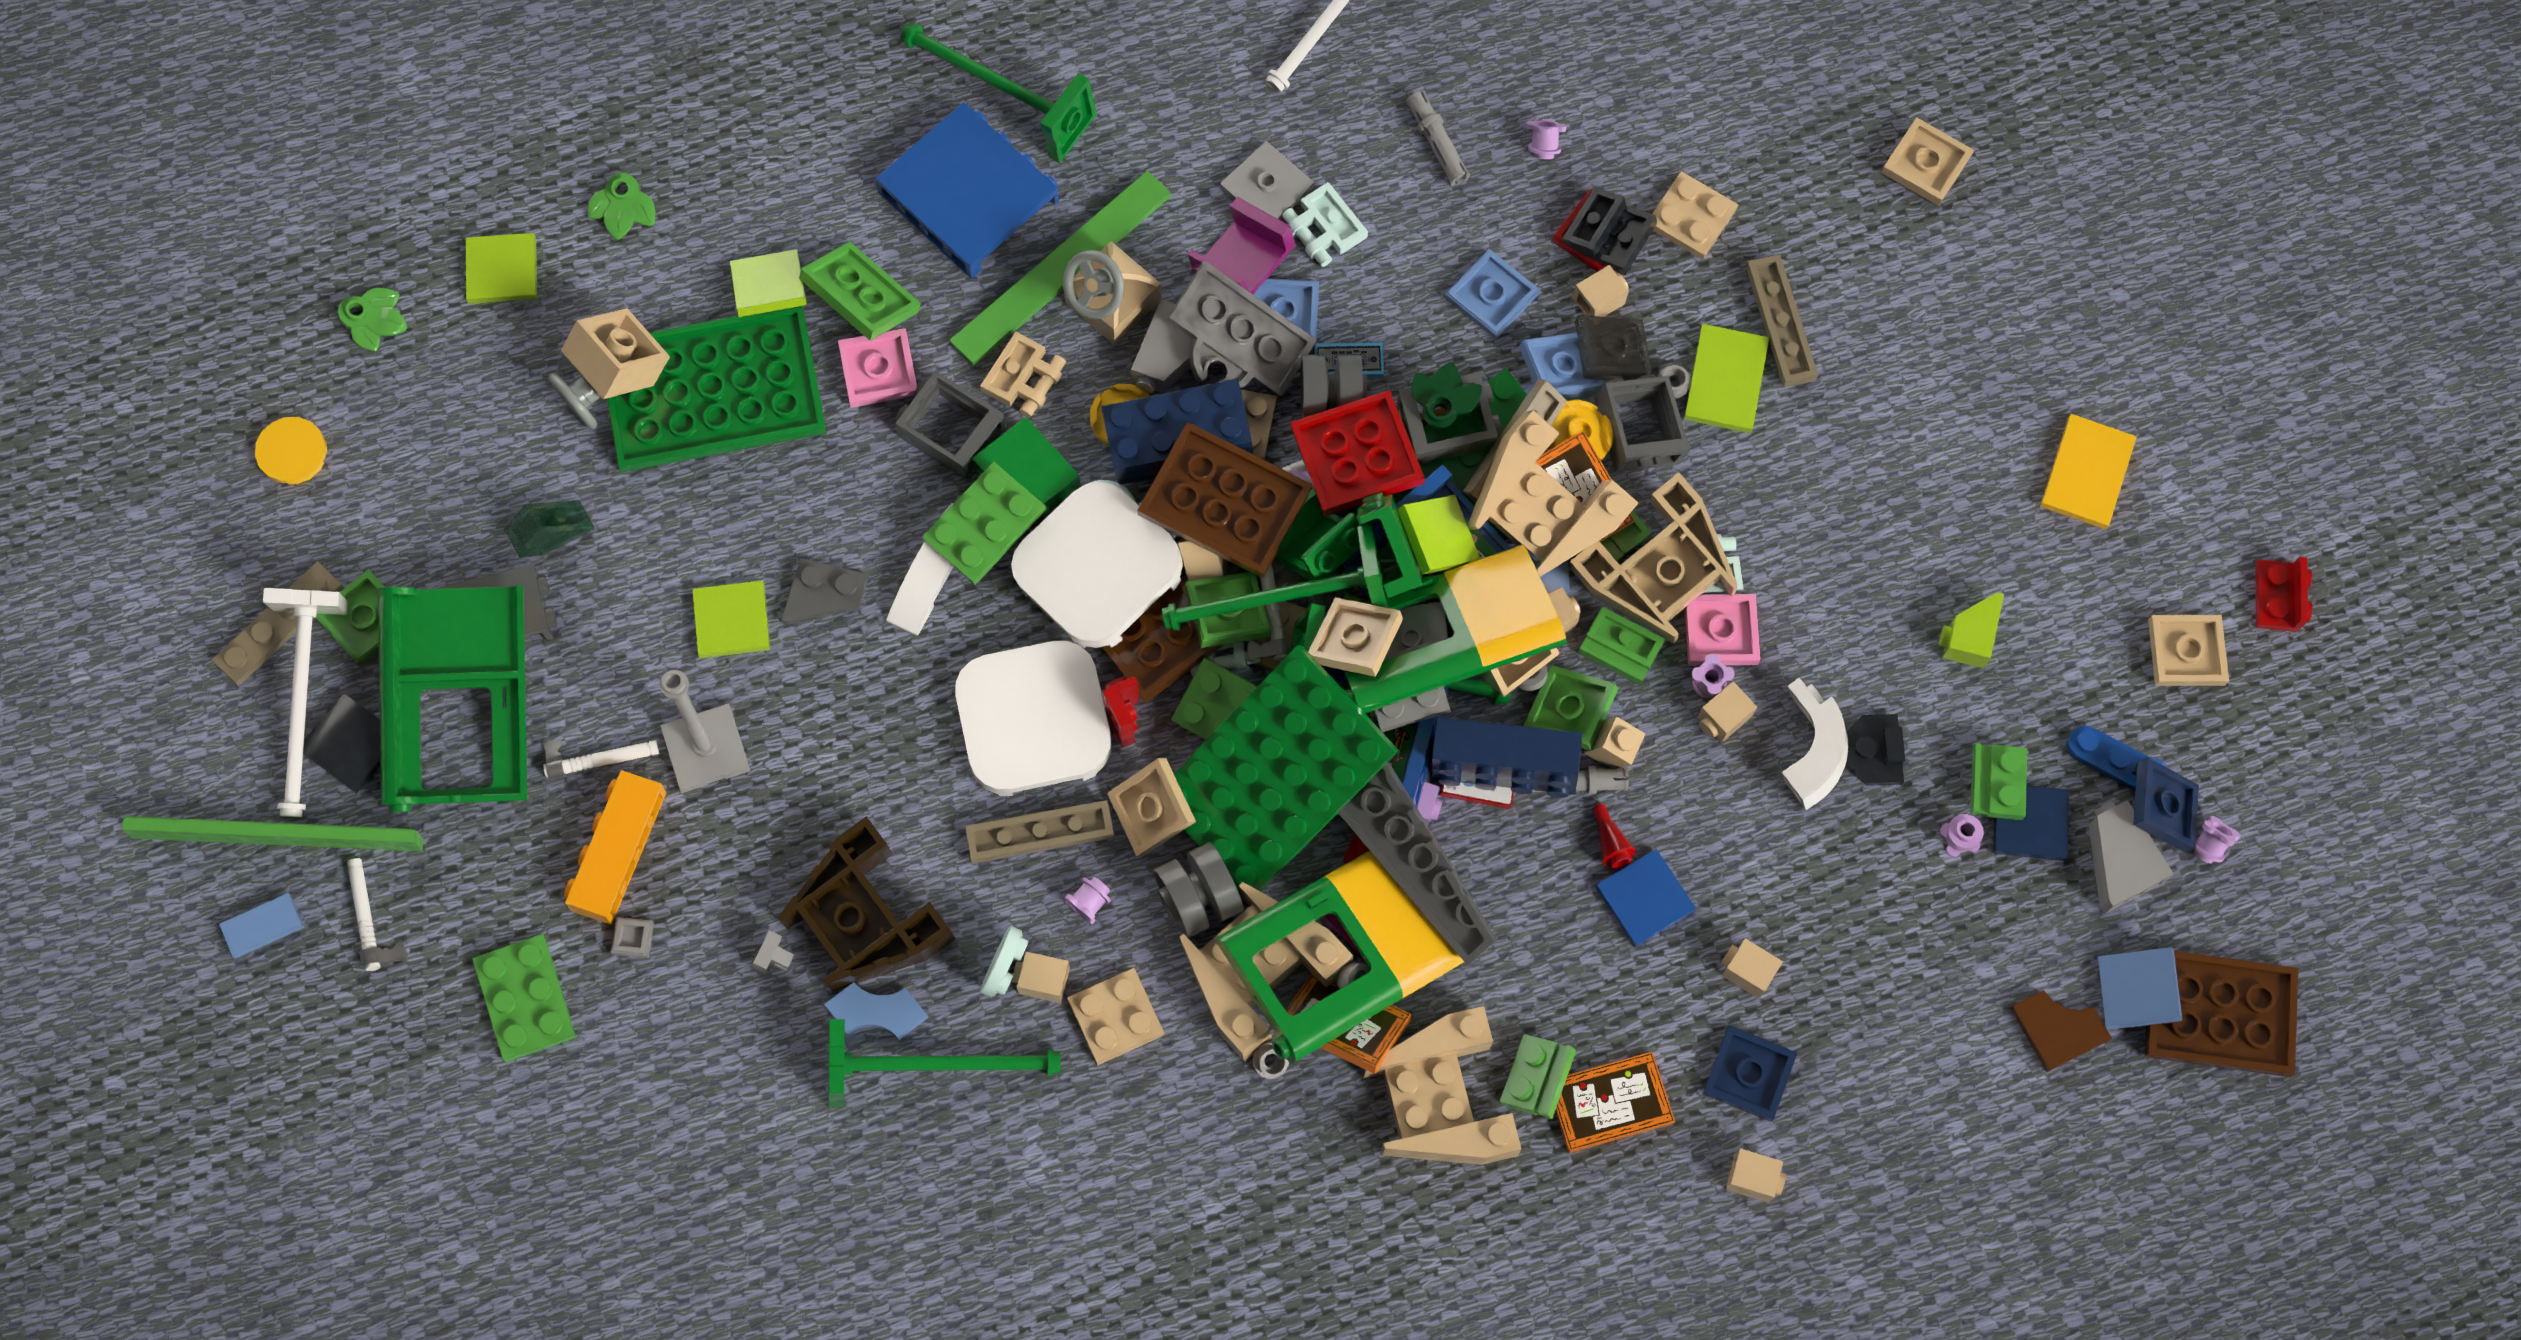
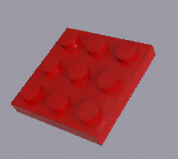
(1357, 452)

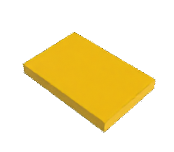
(2088, 471)

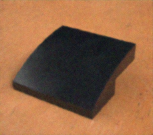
(1610, 230)
(346, 743)

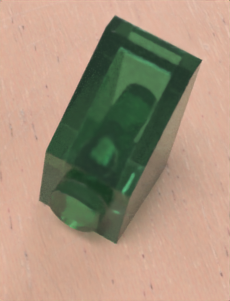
(547, 526)

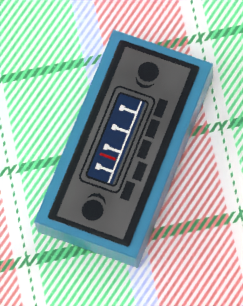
(1370, 352)

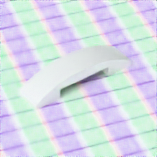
(919, 590)

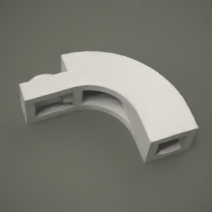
(1824, 763)

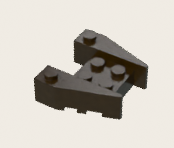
(855, 920)

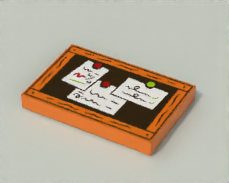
(1577, 469)
(1365, 1043)
(1612, 1102)

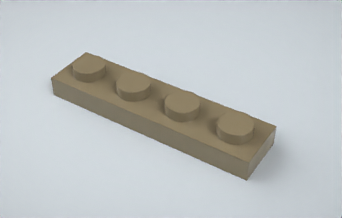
(1781, 321)
(1545, 402)
(269, 630)
(1039, 832)

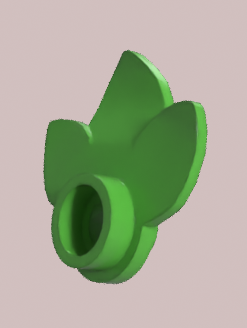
(622, 210)
(377, 317)

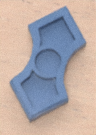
(893, 1012)

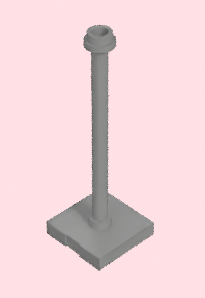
(701, 744)

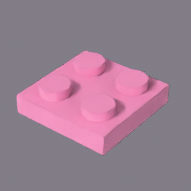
(878, 368)
(1723, 627)

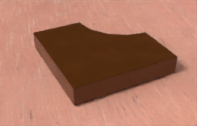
(2057, 1031)

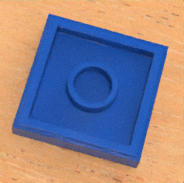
(1645, 898)

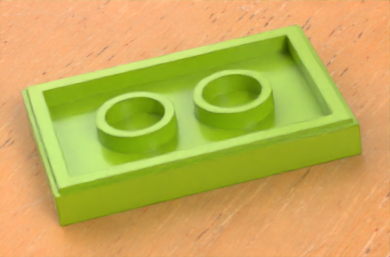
(1726, 378)

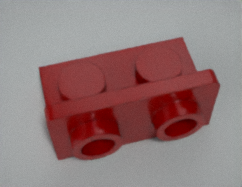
(2283, 594)
(1119, 709)

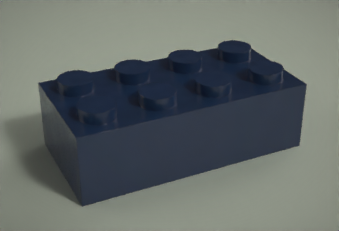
(1147, 428)
(1506, 757)

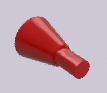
(1615, 847)

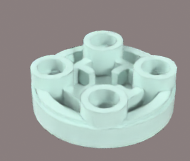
(1010, 949)

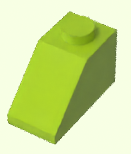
(1973, 633)

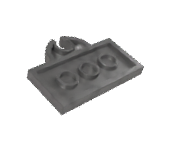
(1238, 333)

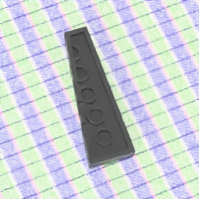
(1406, 847)

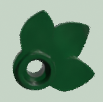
(1444, 391)

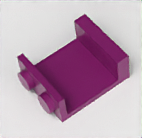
(1248, 247)

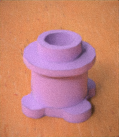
(1545, 138)
(1714, 669)
(1956, 840)
(2215, 840)
(1088, 898)

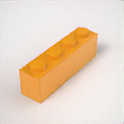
(615, 847)

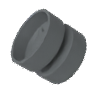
(1327, 391)
(1207, 885)

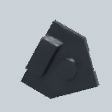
(1876, 750)

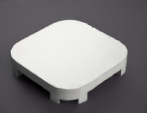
(1096, 564)
(1033, 717)

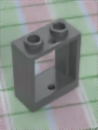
(926, 394)
(1455, 446)
(1644, 455)

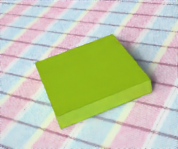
(501, 268)
(767, 283)
(1438, 534)
(731, 619)

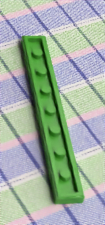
(1046, 278)
(272, 833)

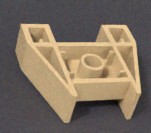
(1537, 508)
(1667, 569)
(1226, 994)
(1432, 1099)

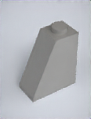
(1162, 354)
(2123, 857)

